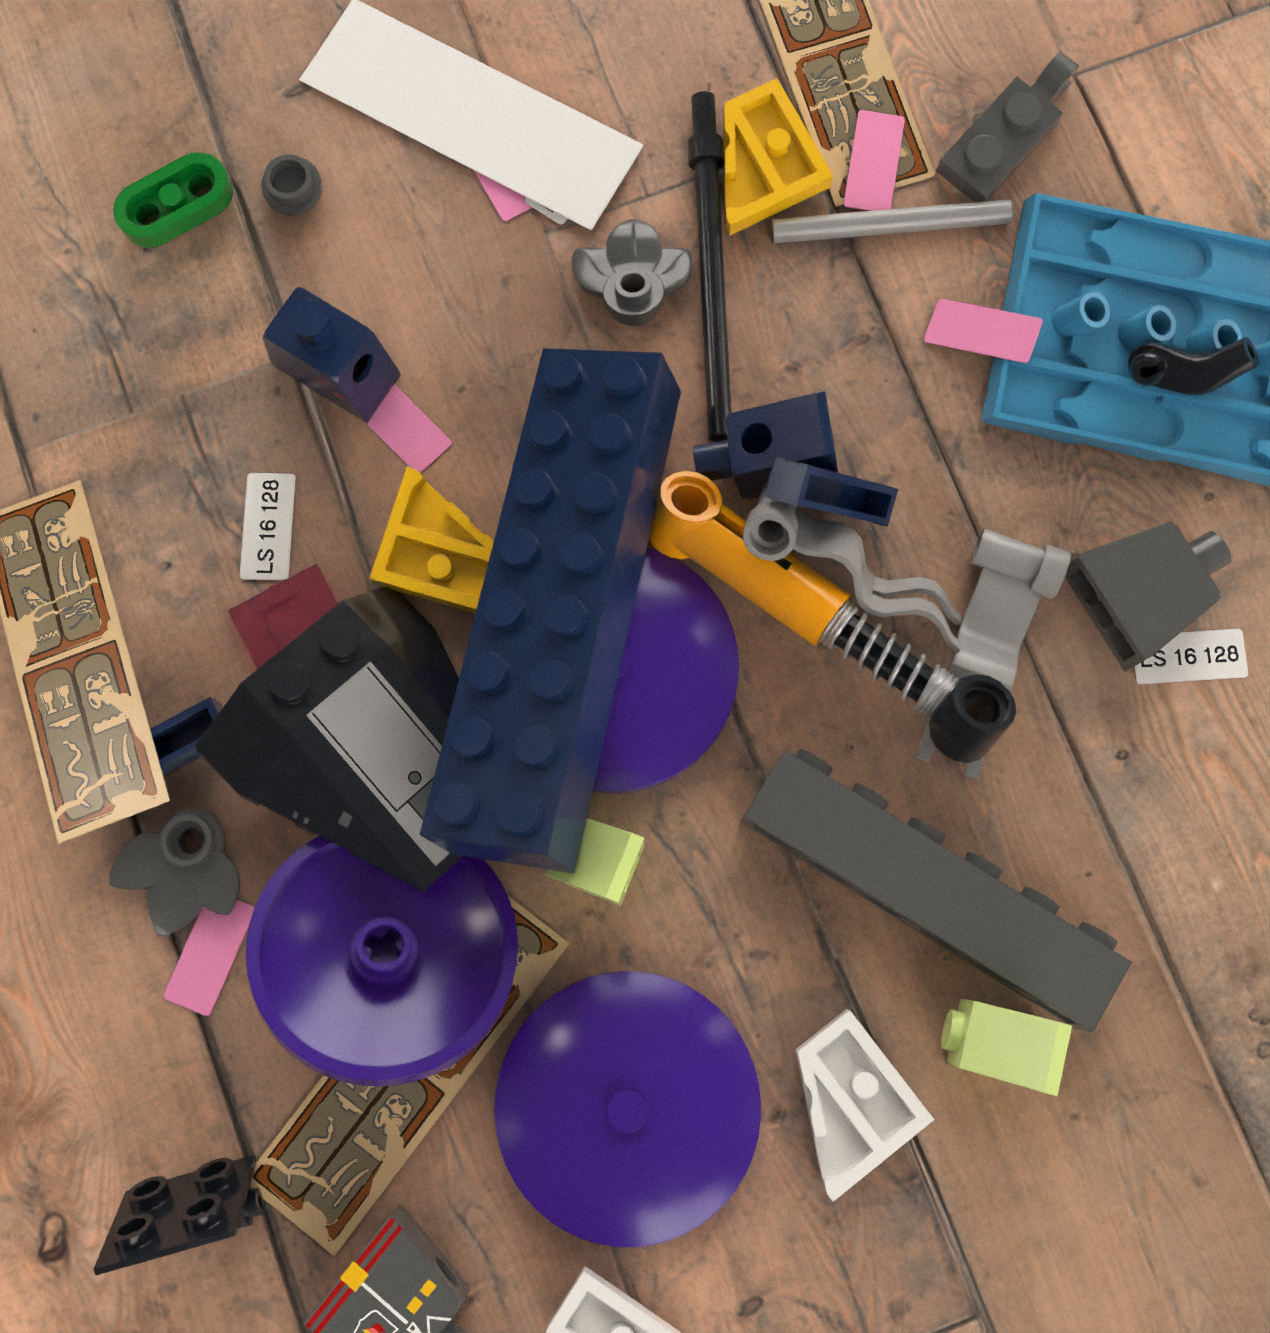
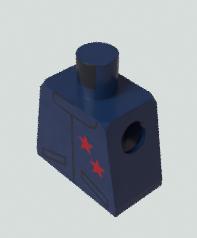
(323, 348)
(756, 436)

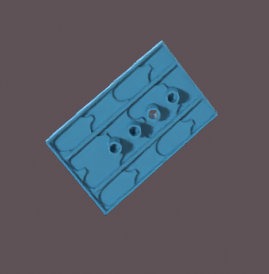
(1122, 281)

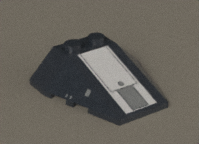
(347, 733)

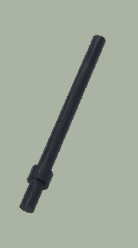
(706, 158)

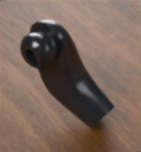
(1188, 370)

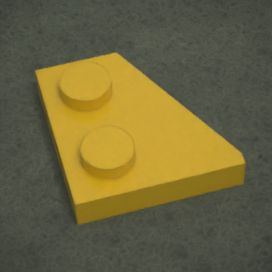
(767, 157)
(431, 548)

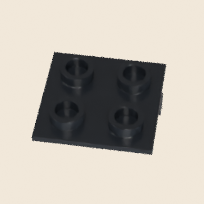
(181, 1213)

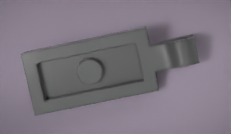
(1007, 132)

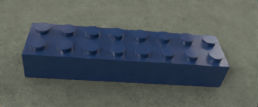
(554, 611)

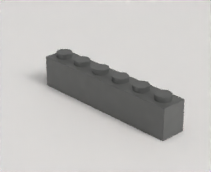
(937, 891)

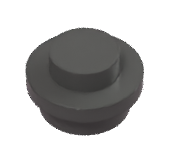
(291, 185)

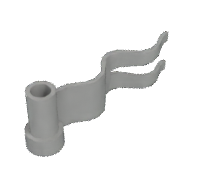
(778, 528)
(1000, 613)

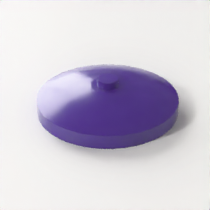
(671, 681)
(375, 973)
(627, 1109)

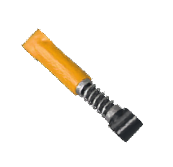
(694, 524)

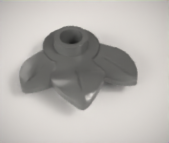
(632, 272)
(175, 879)

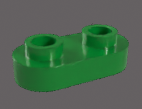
(173, 197)

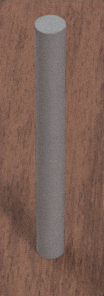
(891, 221)

